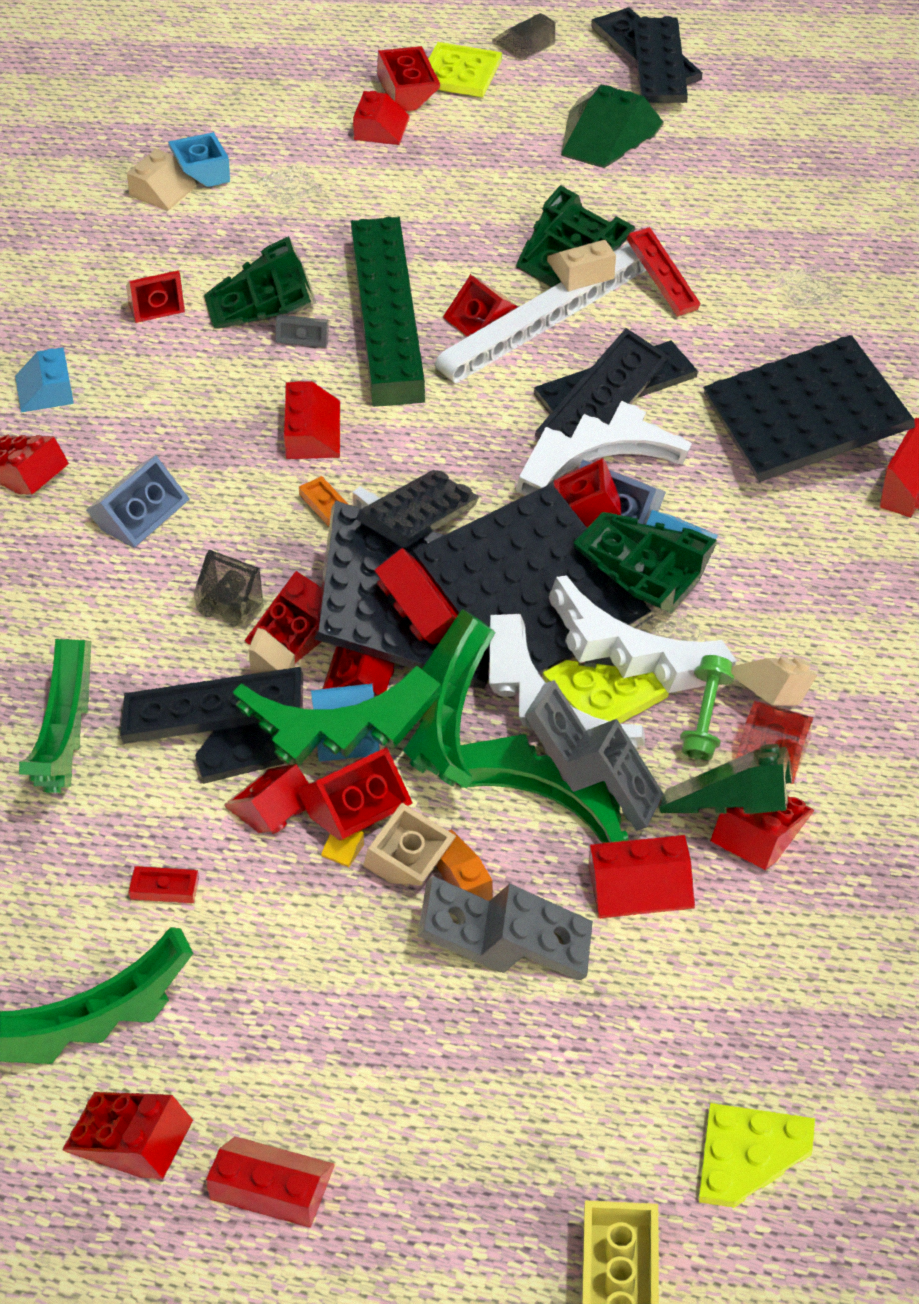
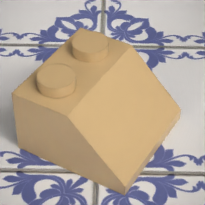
(159, 180)
(584, 265)
(776, 679)
(407, 848)

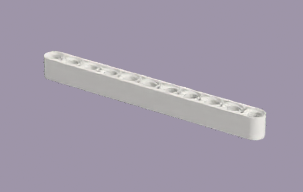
(530, 319)

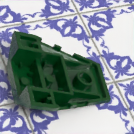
(607, 125)
(563, 227)
(263, 289)
(647, 559)
(750, 781)

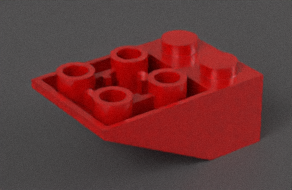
(29, 462)
(293, 616)
(760, 836)
(130, 1132)

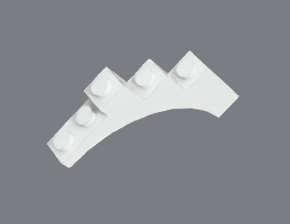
(593, 439)
(632, 651)
(514, 673)

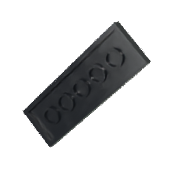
(618, 32)
(660, 59)
(675, 371)
(615, 377)
(418, 508)
(203, 705)

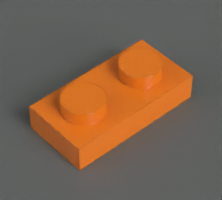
(320, 497)

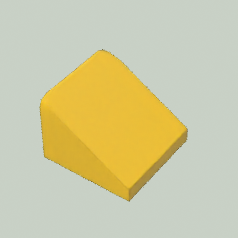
(345, 850)

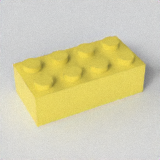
(620, 1253)

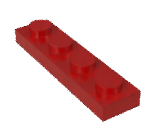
(663, 271)

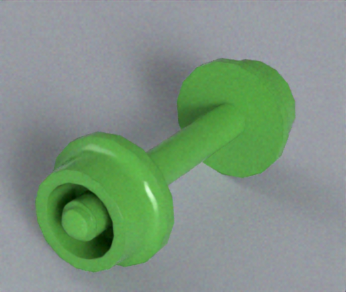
(714, 671)

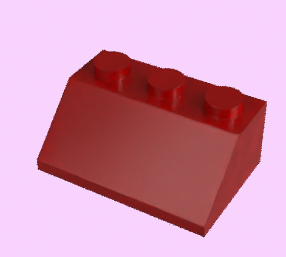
(407, 76)
(311, 422)
(902, 476)
(416, 596)
(355, 668)
(356, 795)
(641, 876)
(268, 1180)

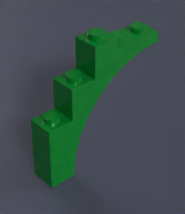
(452, 664)
(342, 729)
(60, 733)
(516, 765)
(90, 1016)

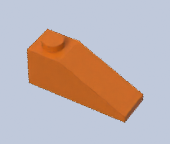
(465, 869)

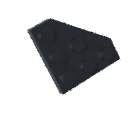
(236, 753)

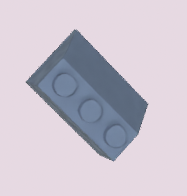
(636, 497)
(138, 503)

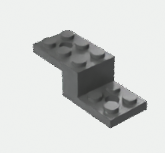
(594, 755)
(505, 928)

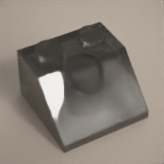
(528, 37)
(229, 590)

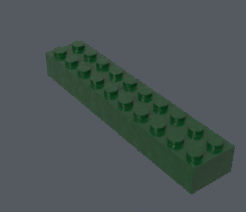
(387, 312)

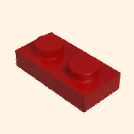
(164, 884)

